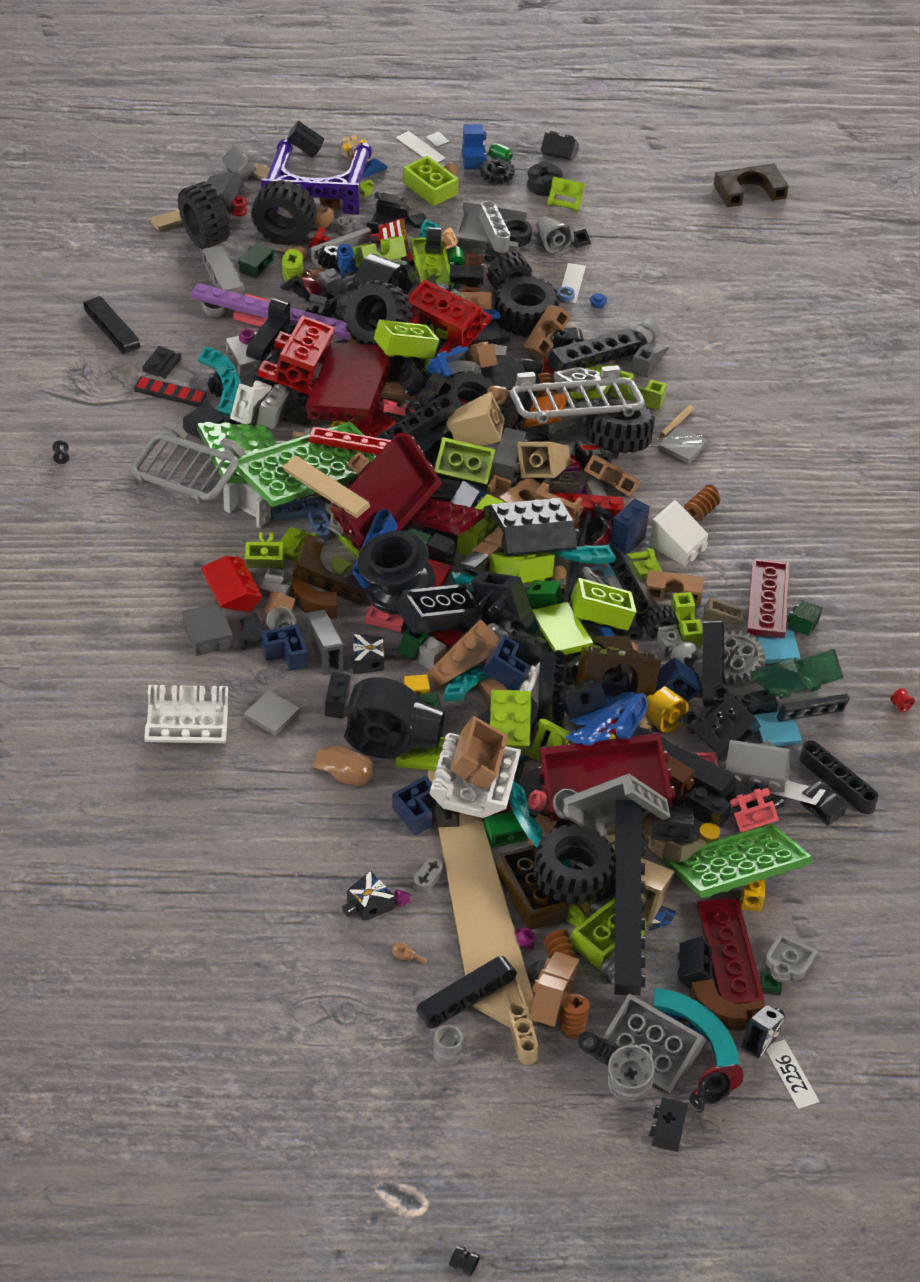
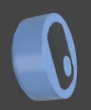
(566, 294)

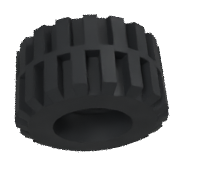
(506, 267)

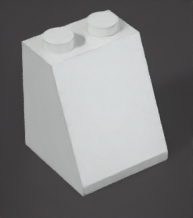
(677, 534)

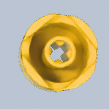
(666, 709)

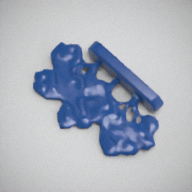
(634, 710)

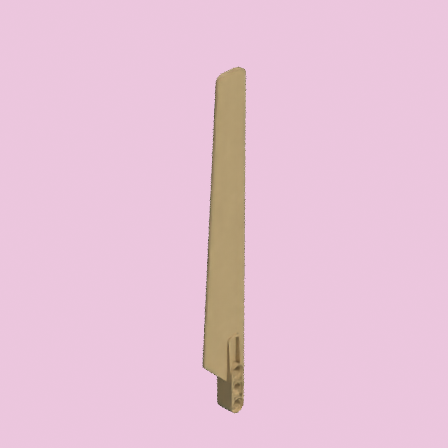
(486, 926)

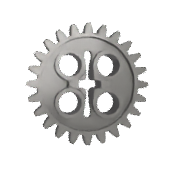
(741, 657)

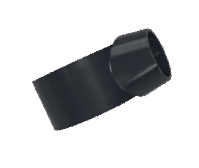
(383, 269)
(390, 719)

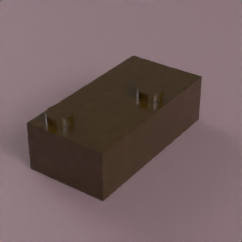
(532, 903)

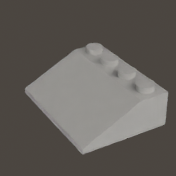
(667, 1040)

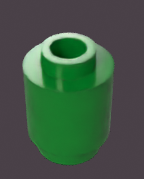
(498, 150)
(456, 256)

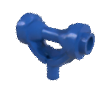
(346, 260)

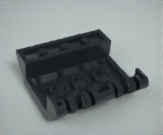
(533, 526)

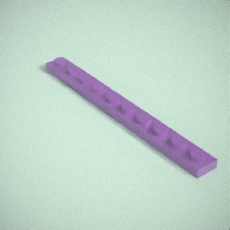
(260, 307)

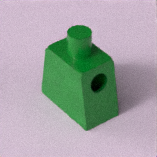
(544, 594)

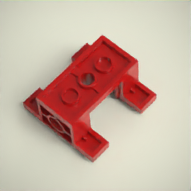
(448, 312)
(299, 355)

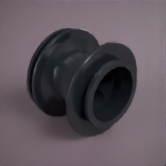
(394, 564)

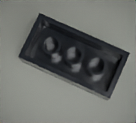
(438, 608)

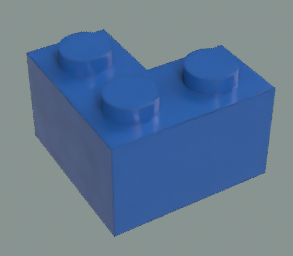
(472, 146)

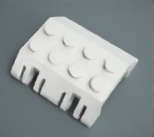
(187, 719)
(464, 797)

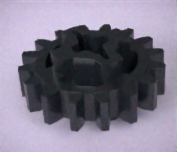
(497, 170)

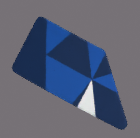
(663, 918)

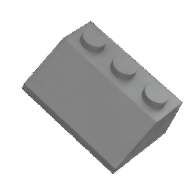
(759, 764)

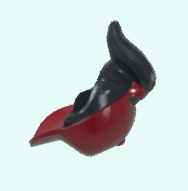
(303, 286)
(599, 530)
(716, 1084)

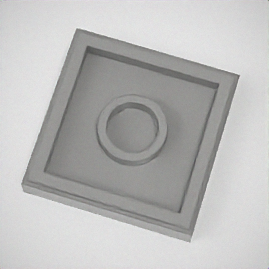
(683, 452)
(271, 713)

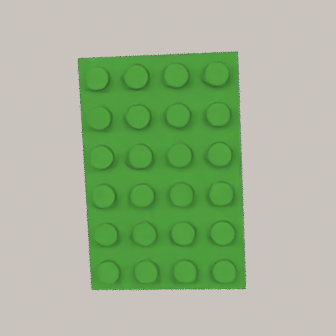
(249, 438)
(740, 860)

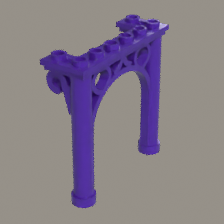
(337, 187)

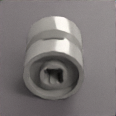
(647, 331)
(447, 1045)

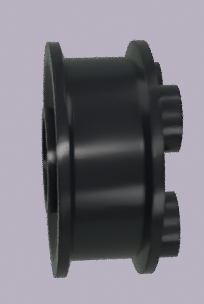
(541, 177)

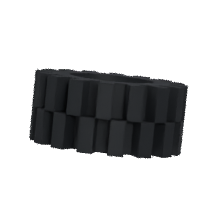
(664, 615)

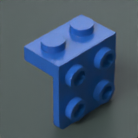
(440, 363)

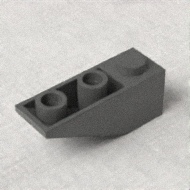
(647, 358)

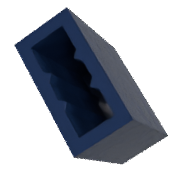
(630, 526)

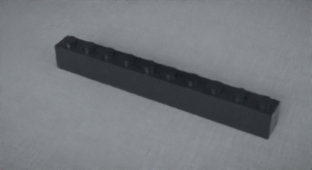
(628, 899)

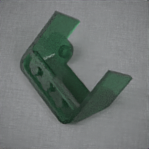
(799, 675)

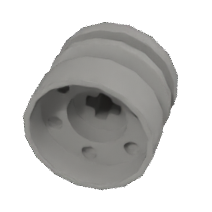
(632, 1062)

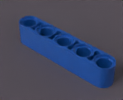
(382, 523)

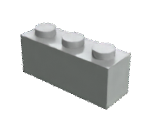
(274, 406)

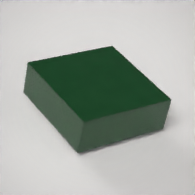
(769, 984)

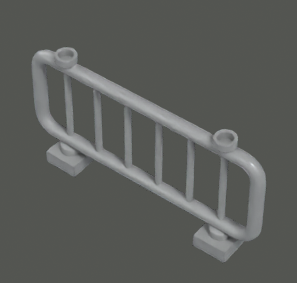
(609, 376)
(177, 436)

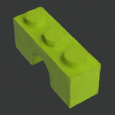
(392, 248)
(653, 394)
(689, 628)

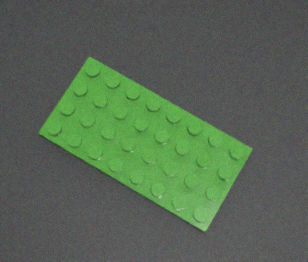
(267, 477)

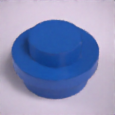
(598, 300)

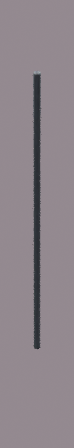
(566, 598)

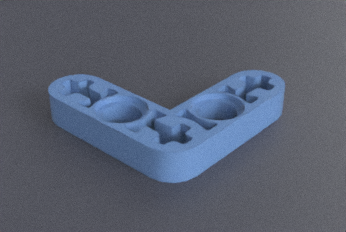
(311, 512)

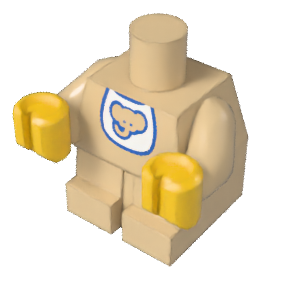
(349, 146)

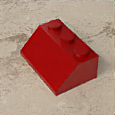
(232, 584)

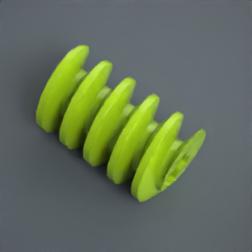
(292, 264)

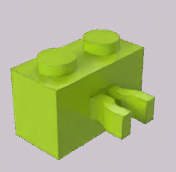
(265, 554)

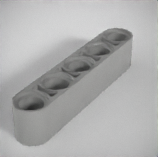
(494, 226)

